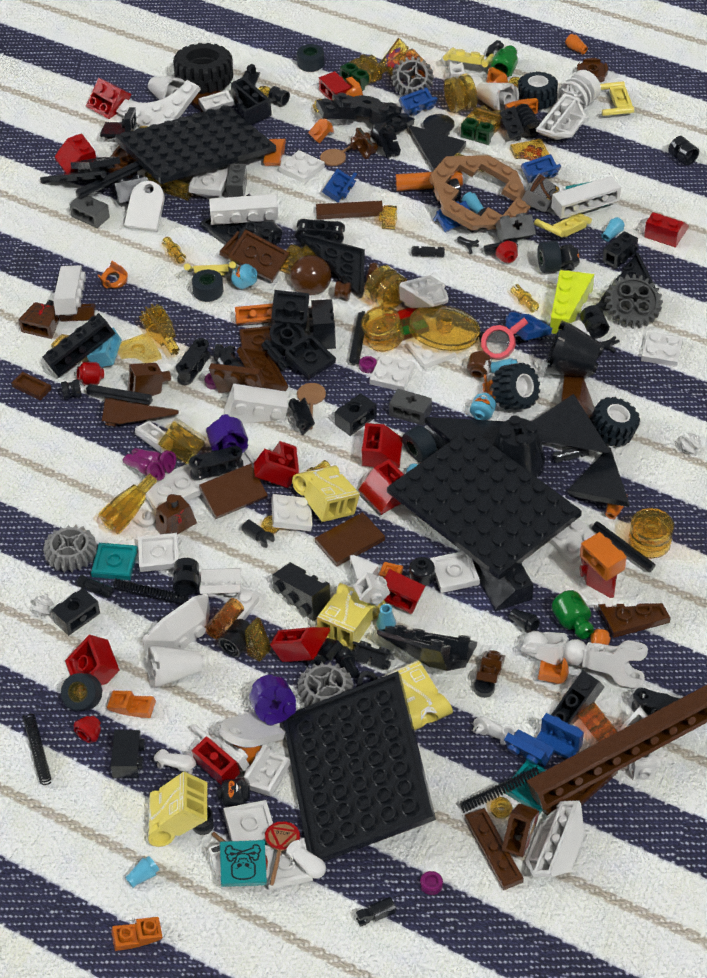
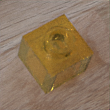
(388, 217)

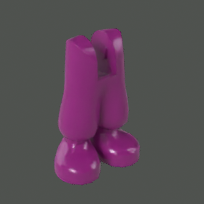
(151, 462)

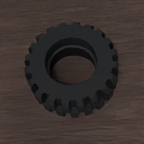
(204, 65)

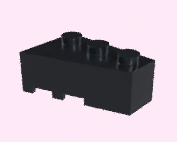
(250, 101)
(322, 322)
(302, 590)

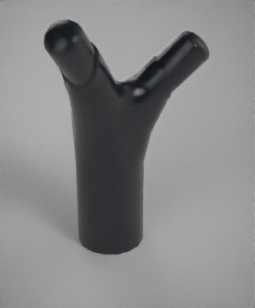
(468, 243)
(607, 344)

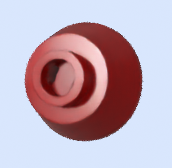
(507, 251)
(88, 728)

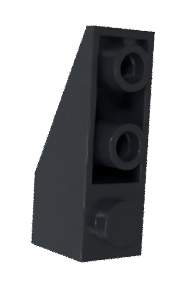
(578, 697)

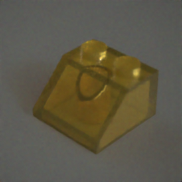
(182, 440)

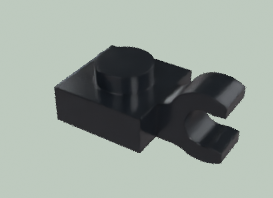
(327, 651)

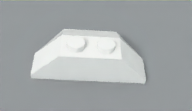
(563, 119)
(423, 292)
(181, 625)
(557, 841)

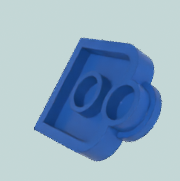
(534, 328)

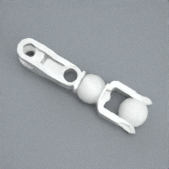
(599, 657)

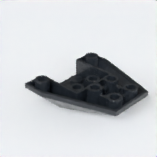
(430, 648)

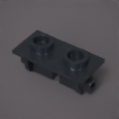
(251, 74)
(512, 123)
(386, 135)
(302, 414)
(365, 651)

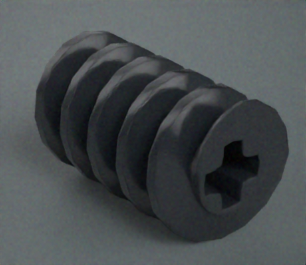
(528, 120)

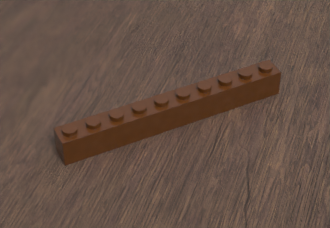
(619, 749)

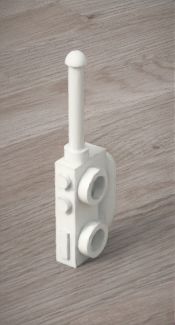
(238, 755)

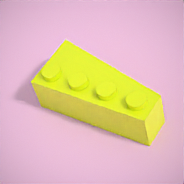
(570, 296)

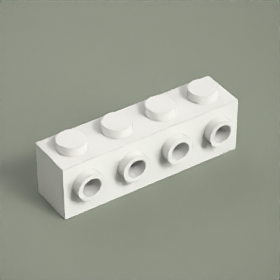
(586, 197)
(243, 209)
(69, 290)

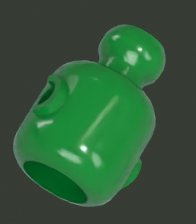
(505, 60)
(573, 613)

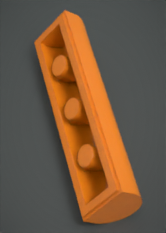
(419, 181)
(253, 314)

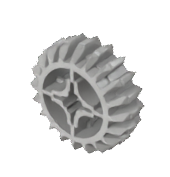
(402, 72)
(70, 551)
(322, 681)

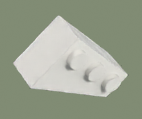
(256, 404)

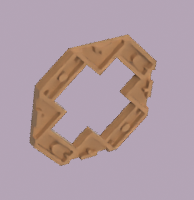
(470, 165)

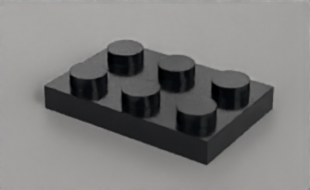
(95, 164)

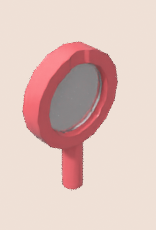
(500, 341)

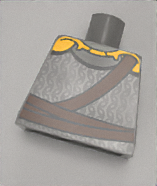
(540, 193)

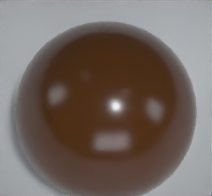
(310, 275)

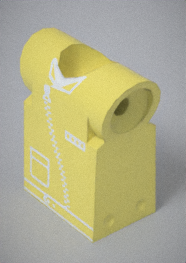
(327, 492)
(347, 616)
(422, 696)
(176, 808)

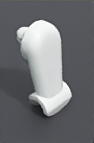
(144, 518)
(485, 726)
(180, 761)
(309, 862)

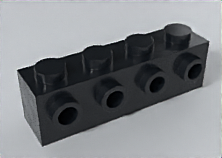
(78, 345)

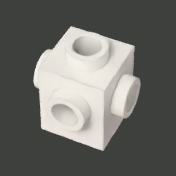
(372, 588)
(645, 767)

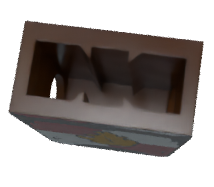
(523, 823)

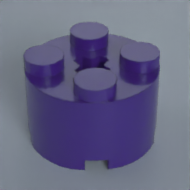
(227, 432)
(272, 699)

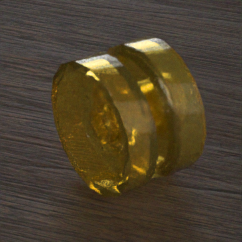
(460, 93)
(383, 286)
(382, 328)
(651, 532)

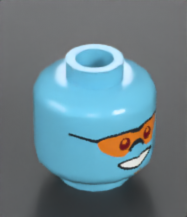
(244, 276)
(483, 406)

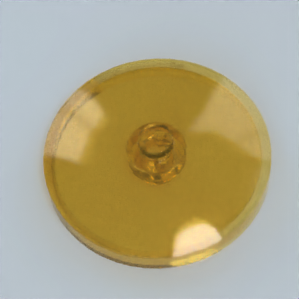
(444, 328)

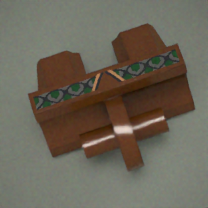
(362, 142)

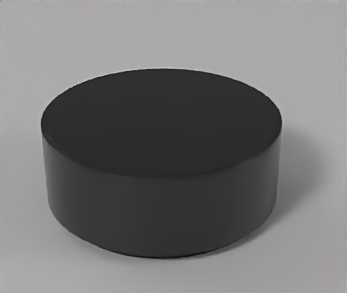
(483, 688)

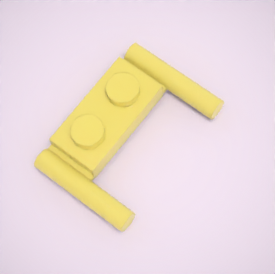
(473, 57)
(619, 97)
(566, 227)
(222, 269)

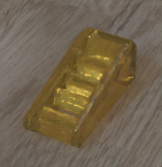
(257, 640)

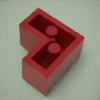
(277, 465)

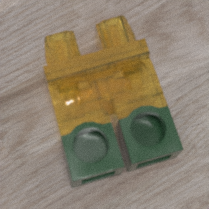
(363, 70)
(481, 125)

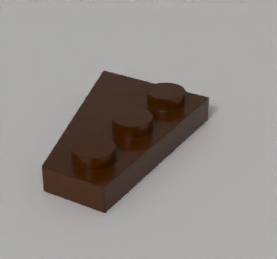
(227, 375)
(630, 619)

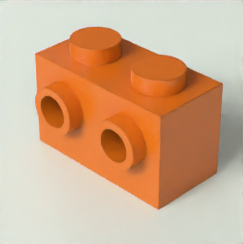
(603, 556)

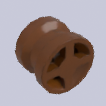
(342, 290)

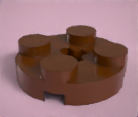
(595, 67)

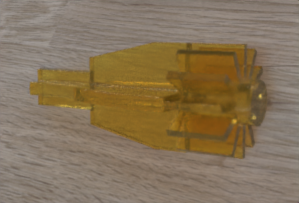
(160, 327)
(125, 505)

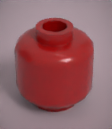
(90, 373)

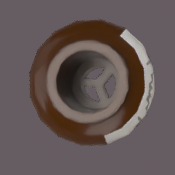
(479, 364)

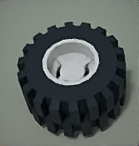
(539, 86)
(515, 386)
(615, 421)

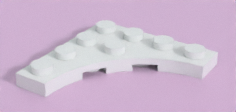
(164, 109)

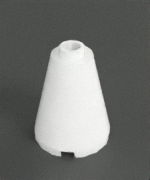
(164, 86)
(497, 94)
(172, 664)

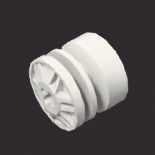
(583, 86)

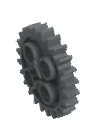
(633, 301)

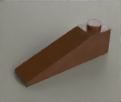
(578, 387)
(123, 412)

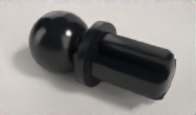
(347, 661)

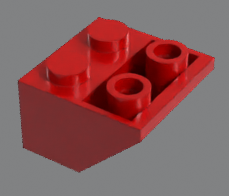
(106, 98)
(380, 445)
(375, 486)
(299, 643)

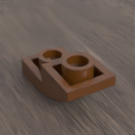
(490, 666)

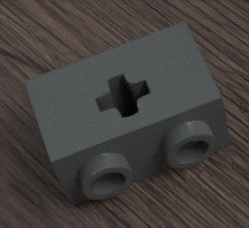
(236, 180)
(89, 211)
(522, 221)
(410, 406)

